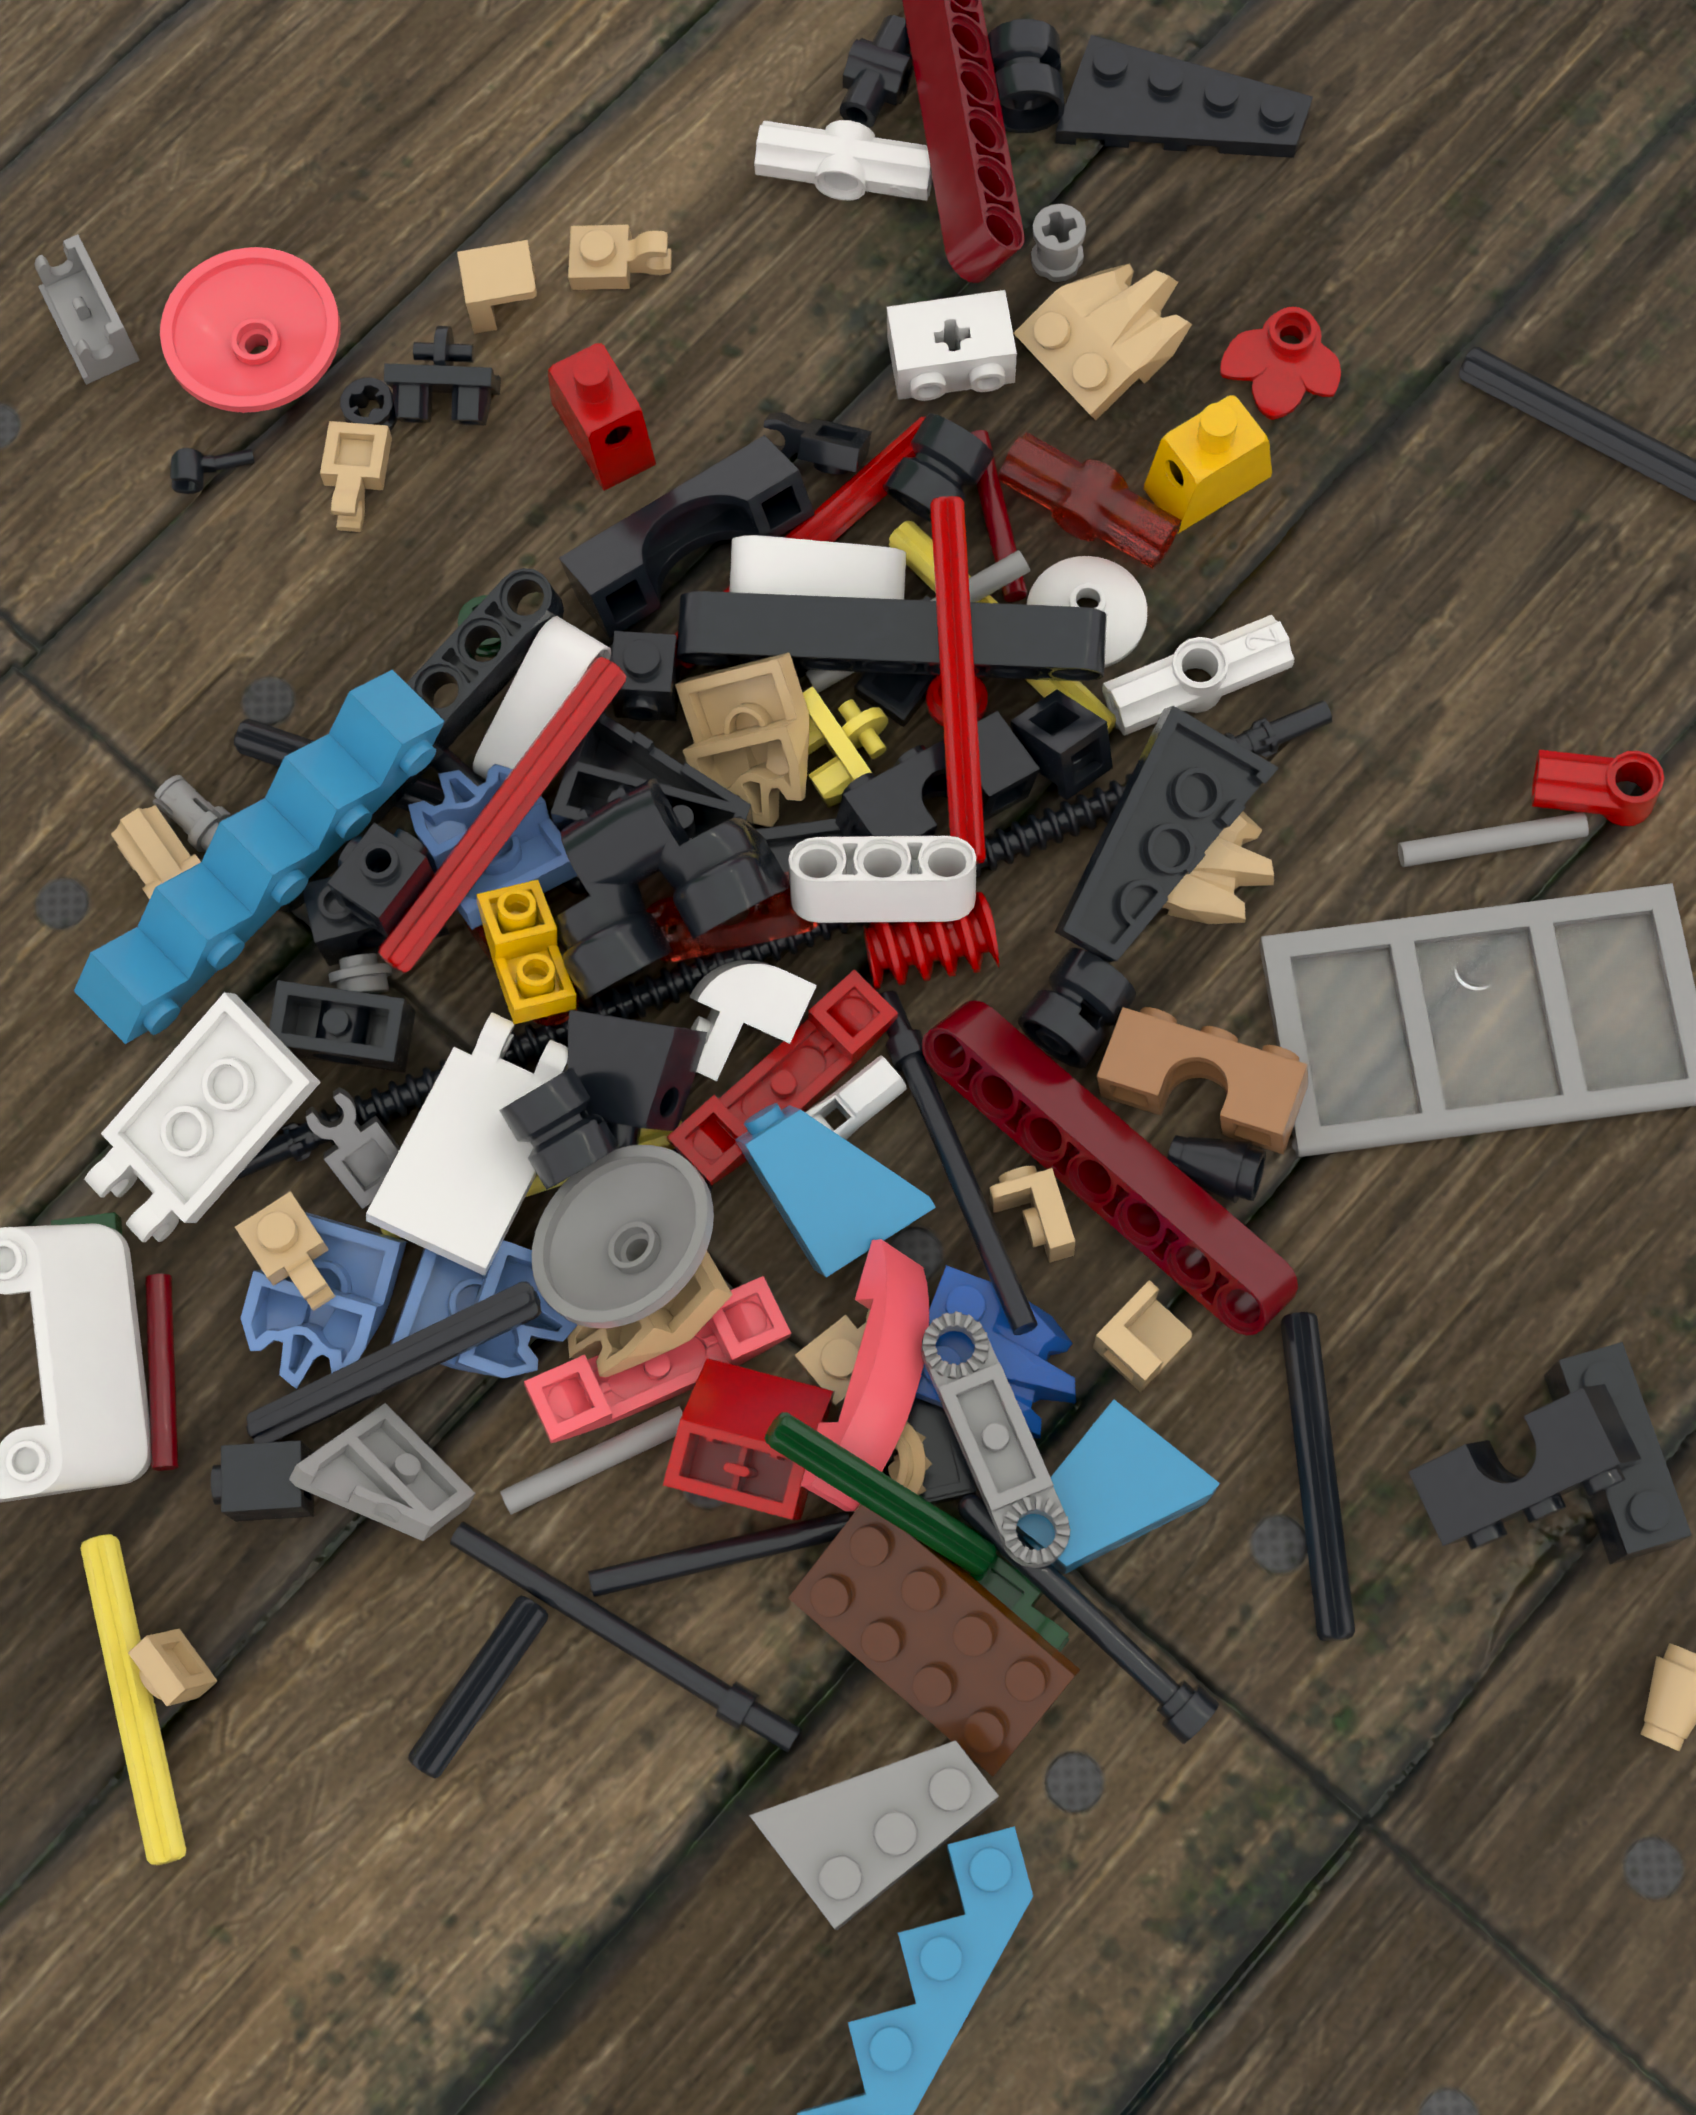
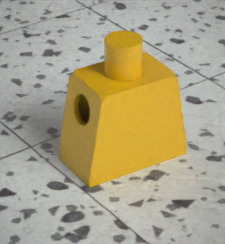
(1217, 457)

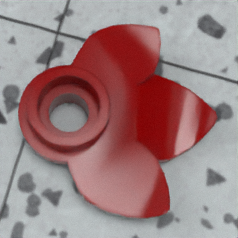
(1280, 369)

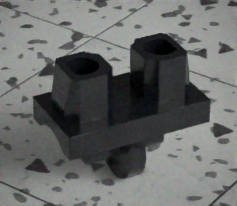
(415, 383)

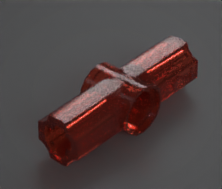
(1089, 500)

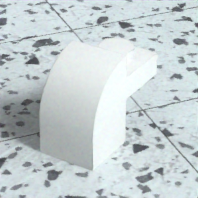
(750, 995)

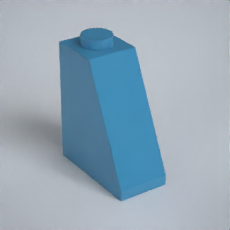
(827, 1187)
(1118, 1488)

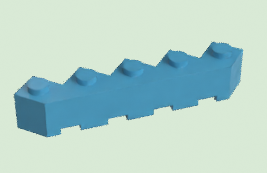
(261, 858)
(947, 1971)

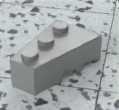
(876, 1827)

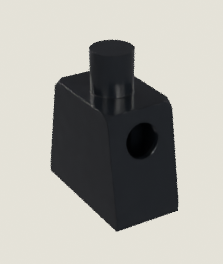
(633, 1071)

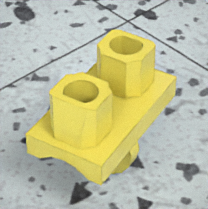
(859, 731)

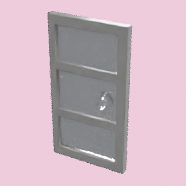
(1486, 1018)

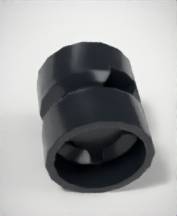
(1028, 74)
(943, 463)
(1072, 1014)
(559, 1128)

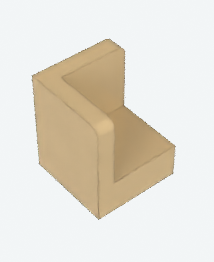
(495, 277)
(1142, 1338)

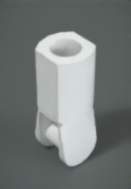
(861, 1097)

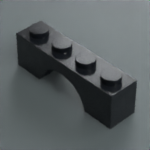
(743, 495)

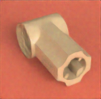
(152, 847)

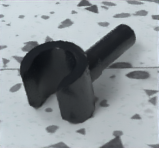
(190, 465)

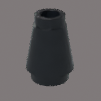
(1220, 1165)

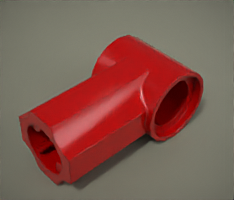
(1590, 786)

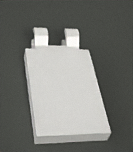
(201, 1118)
(460, 1163)

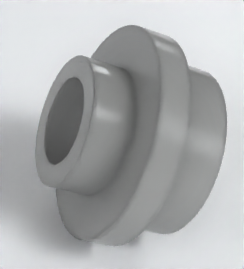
(362, 974)

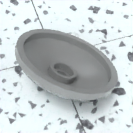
(622, 1236)

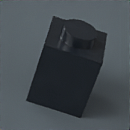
(256, 1483)

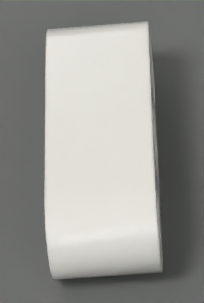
(816, 568)
(541, 685)
(882, 879)

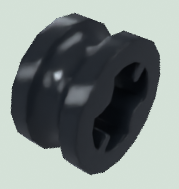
(357, 396)

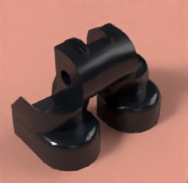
(632, 840)

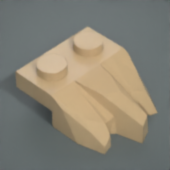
(1104, 334)
(750, 732)
(1209, 889)
(659, 1332)

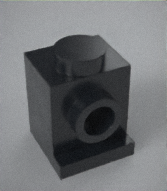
(1065, 742)

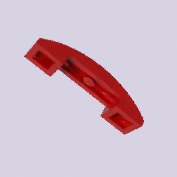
(793, 1074)

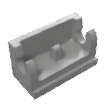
(85, 313)

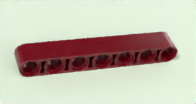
(964, 135)
(1110, 1167)

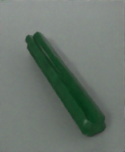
(880, 1493)

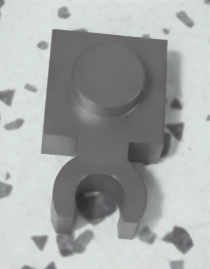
(360, 1152)

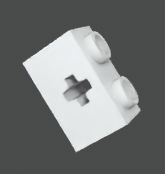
(969, 324)

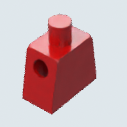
(592, 403)

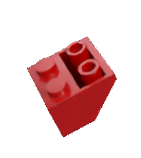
(723, 1444)

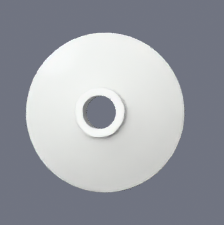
(1110, 586)

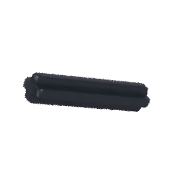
(478, 1687)

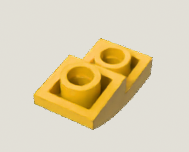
(526, 951)

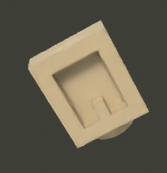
(1047, 1219)

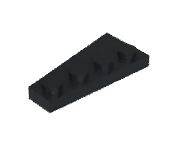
(1155, 98)
(1169, 814)

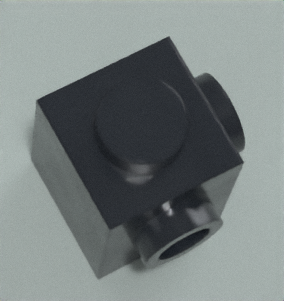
(651, 676)
(381, 876)

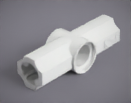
(843, 160)
(1230, 659)

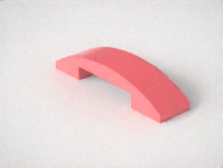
(885, 1367)
(578, 1400)

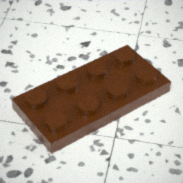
(934, 1637)

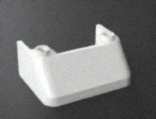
(86, 1362)

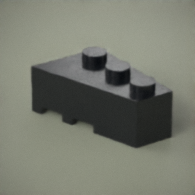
(616, 757)

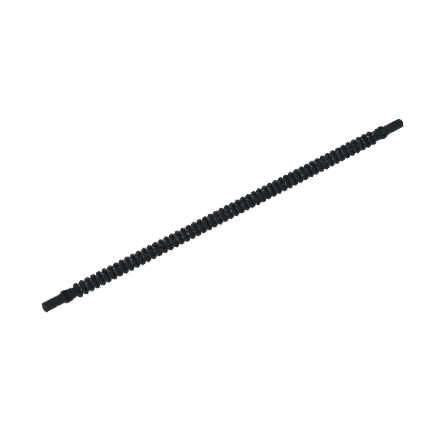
(299, 1139)

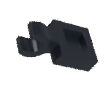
(827, 444)

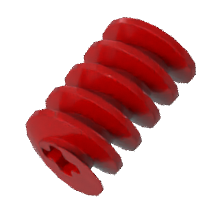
(923, 943)

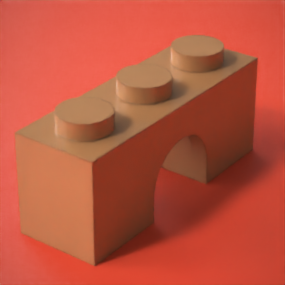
(1155, 1054)

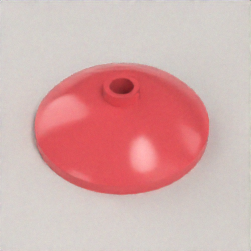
(245, 303)

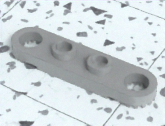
(995, 1439)

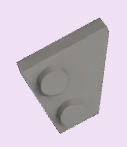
(386, 1475)

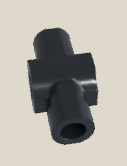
(877, 72)

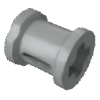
(1058, 240)

